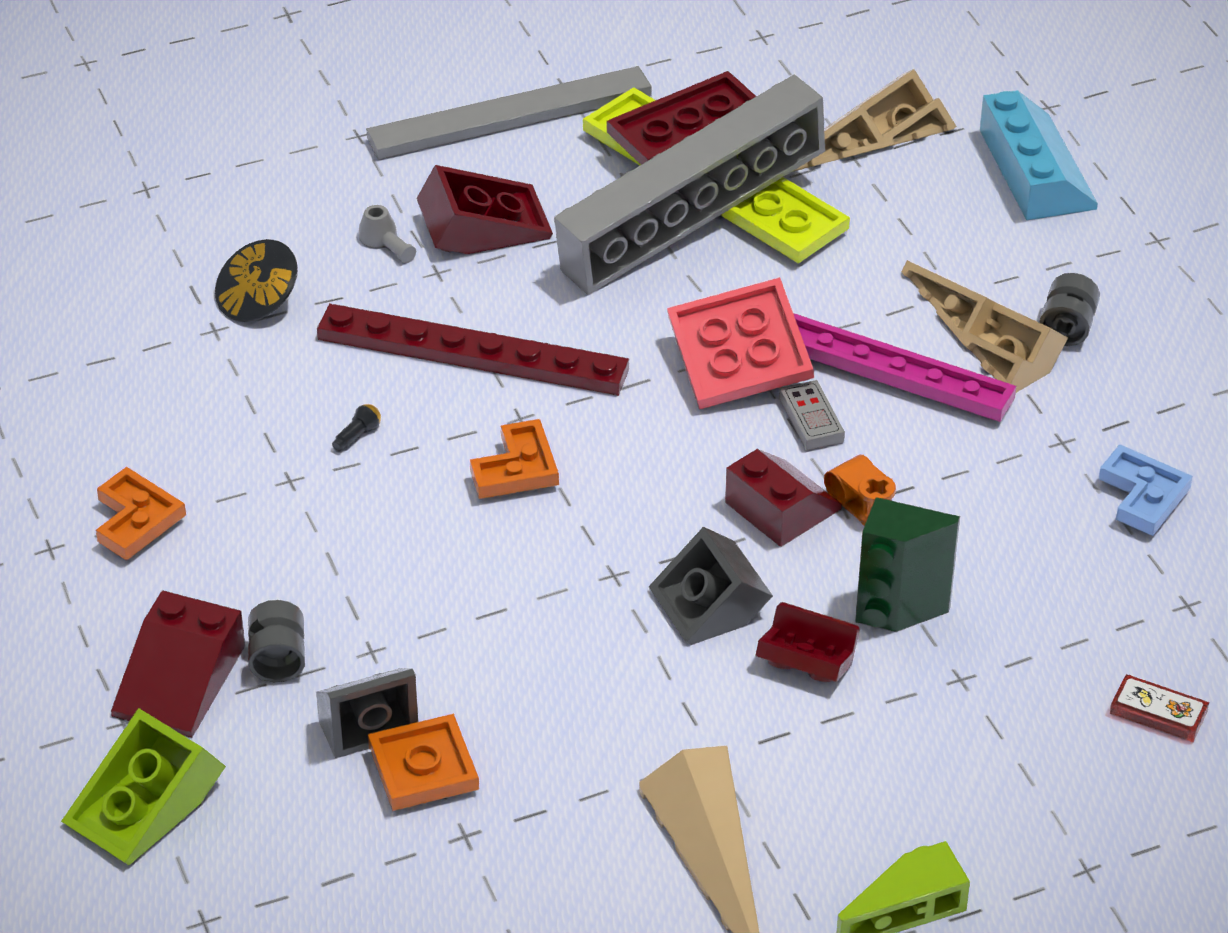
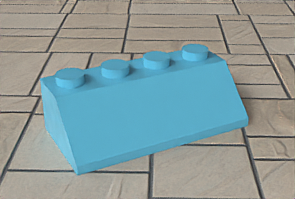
(1033, 157)

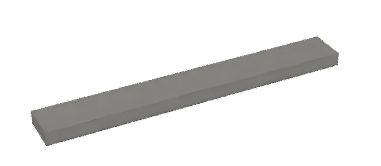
(504, 113)

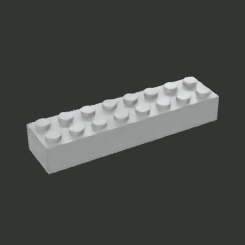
(690, 184)

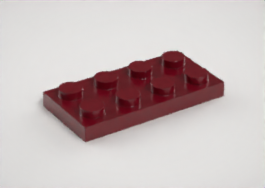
(674, 117)

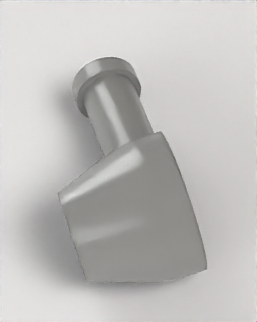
(379, 230)

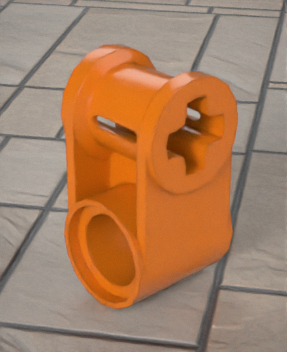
(857, 485)

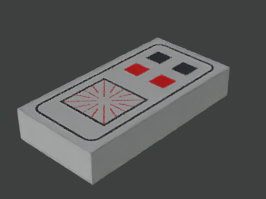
(811, 415)

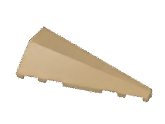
(887, 118)
(1002, 340)
(700, 811)

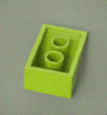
(142, 788)

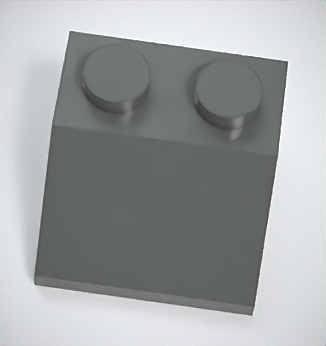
(710, 588)
(366, 707)

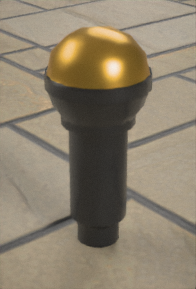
(365, 419)

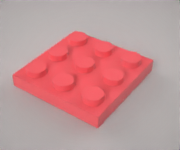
(740, 343)

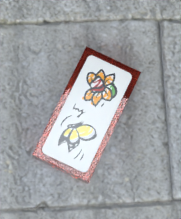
(1159, 707)

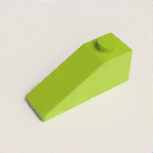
(909, 893)

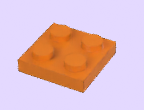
(423, 762)

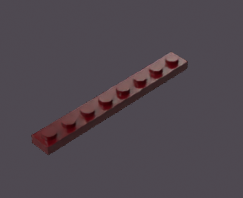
(473, 349)

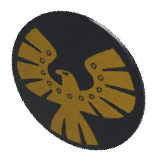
(256, 280)

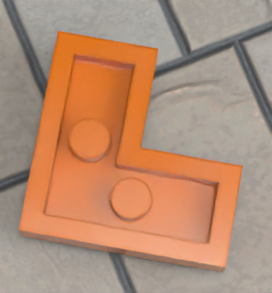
(523, 467)
(141, 510)

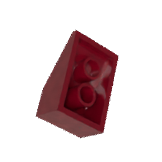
(480, 211)
(180, 661)

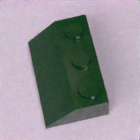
(905, 565)

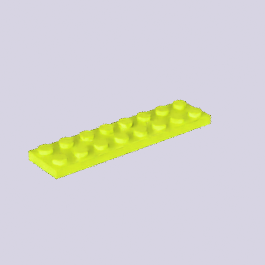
(777, 215)

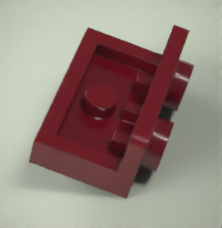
(809, 643)

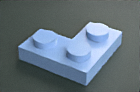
(1151, 487)

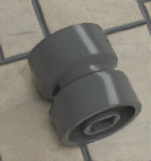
(1071, 306)
(276, 641)

